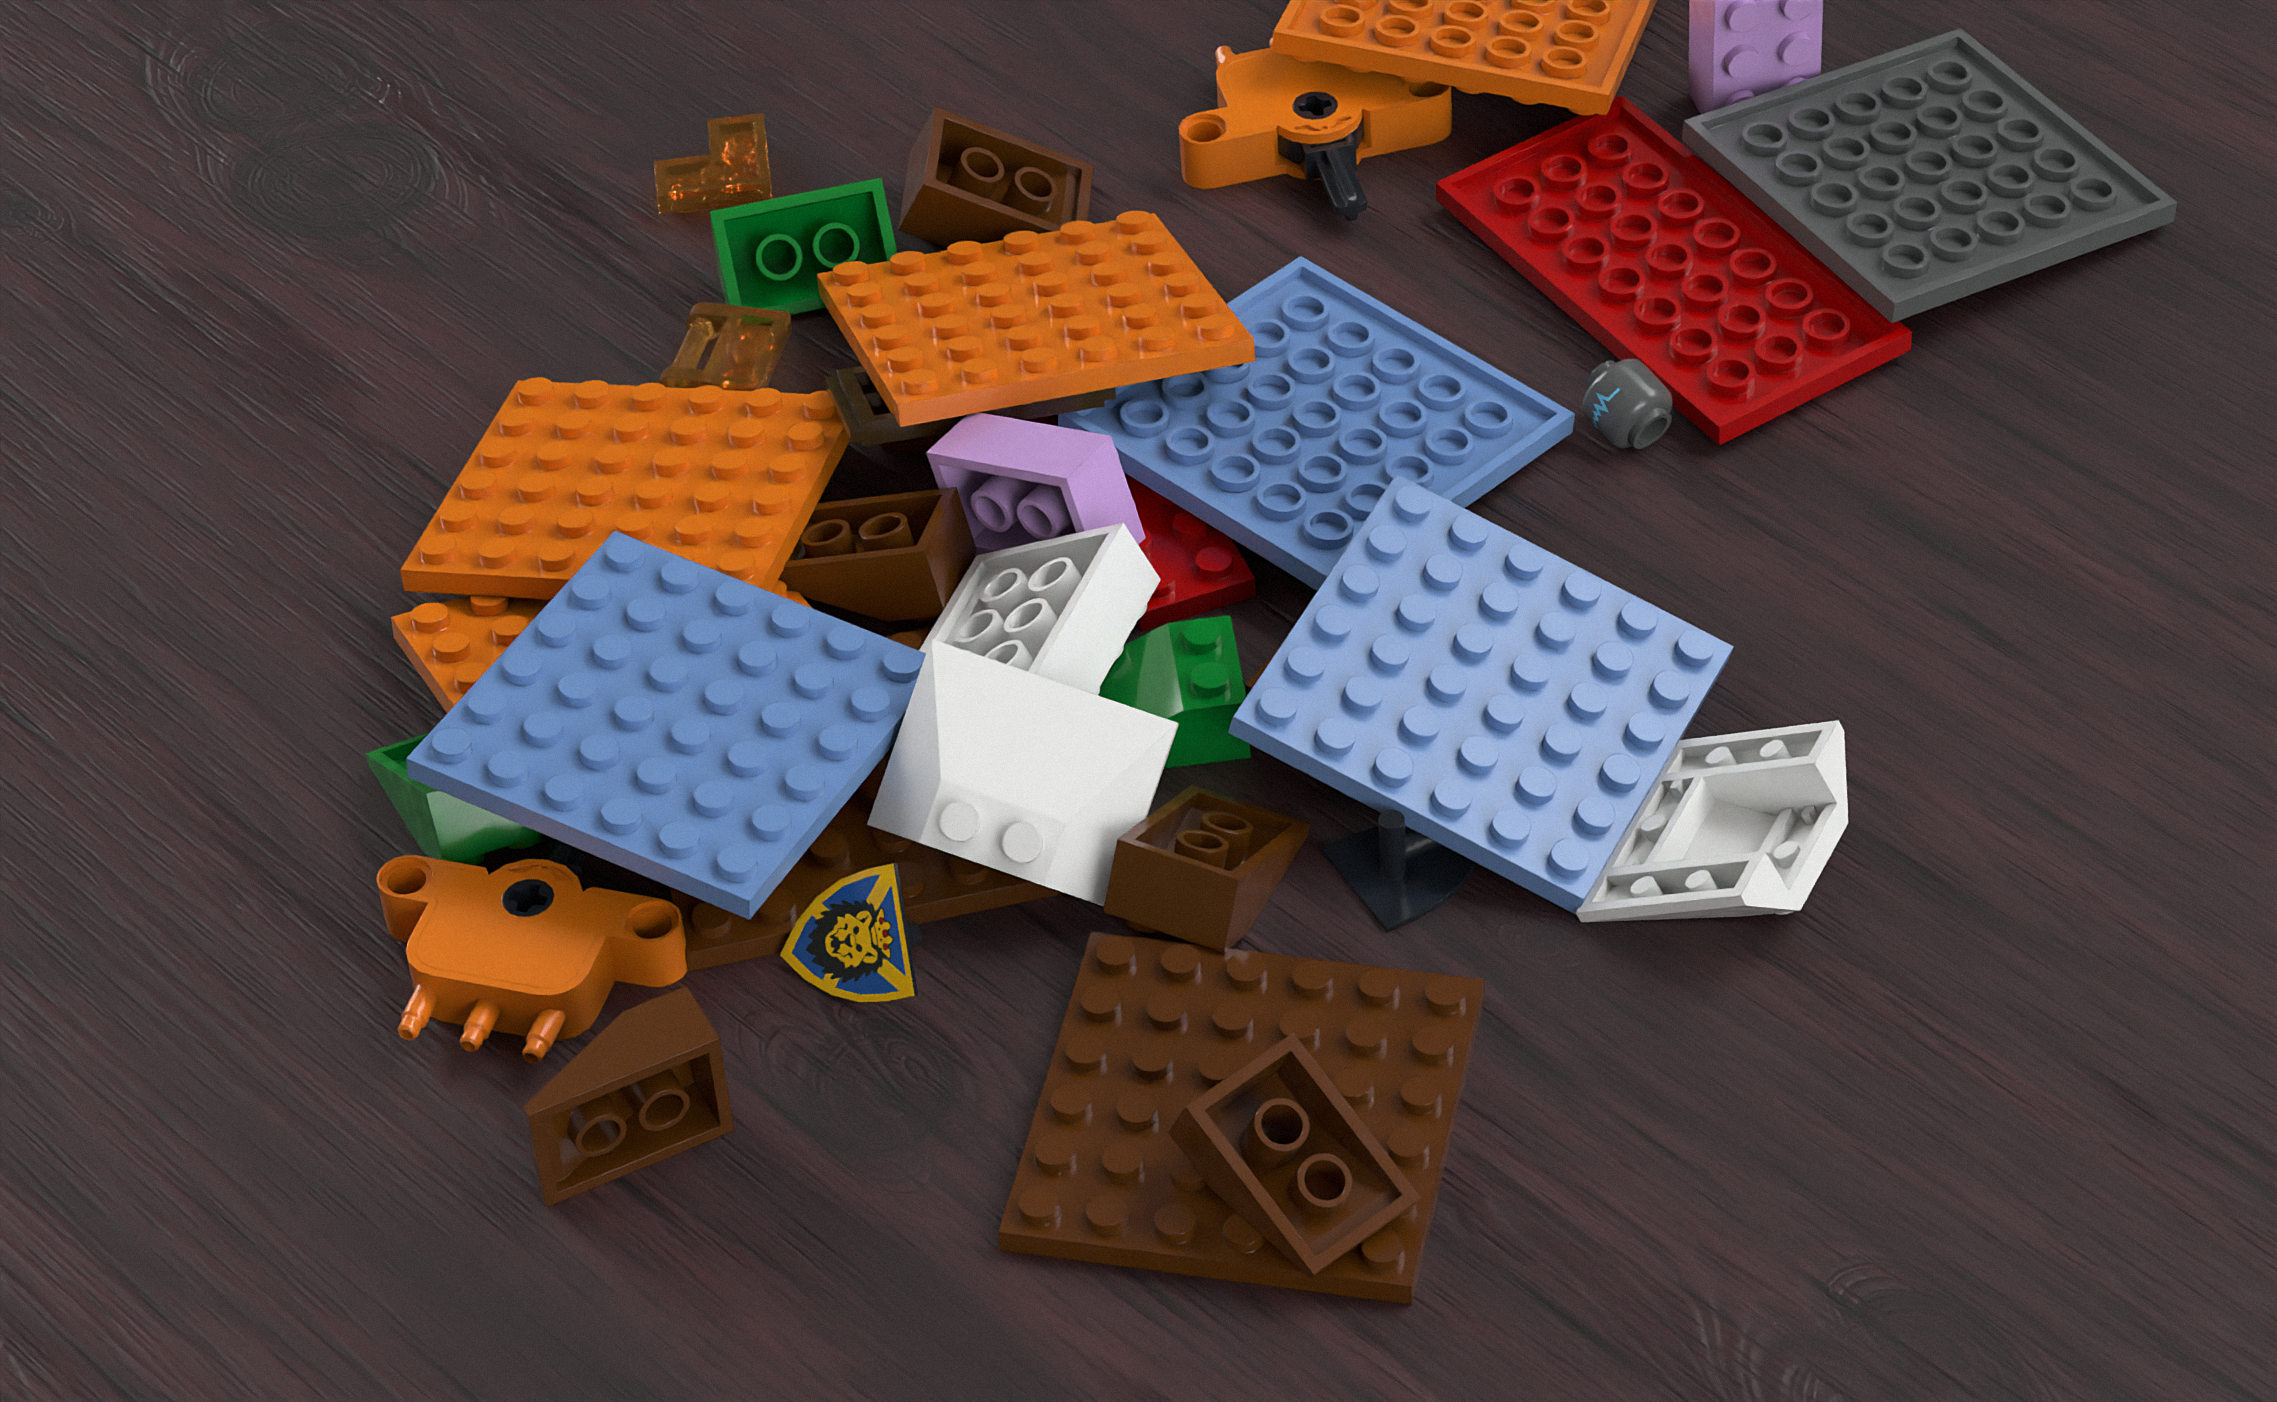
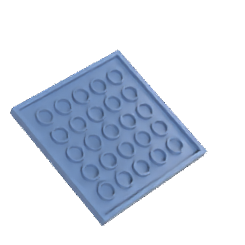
(1323, 421)
(1482, 692)
(675, 723)

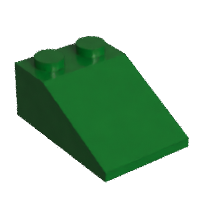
(1189, 677)
(439, 822)

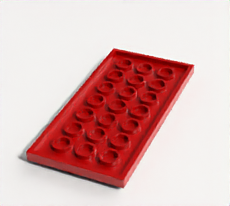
(1672, 268)

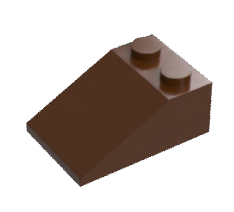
(987, 183)
(884, 554)
(1201, 867)
(630, 1098)
(1293, 1157)

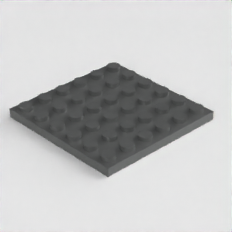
(1928, 174)

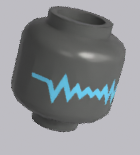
(1627, 403)

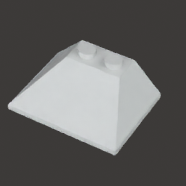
(1020, 771)
(1730, 828)

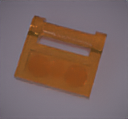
(743, 355)

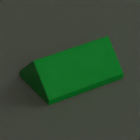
(778, 245)

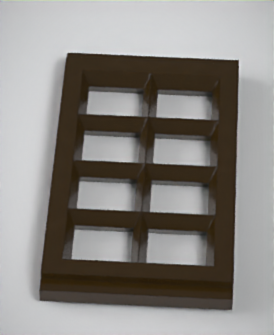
(862, 405)

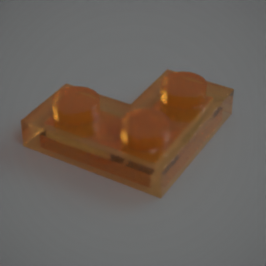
(729, 176)

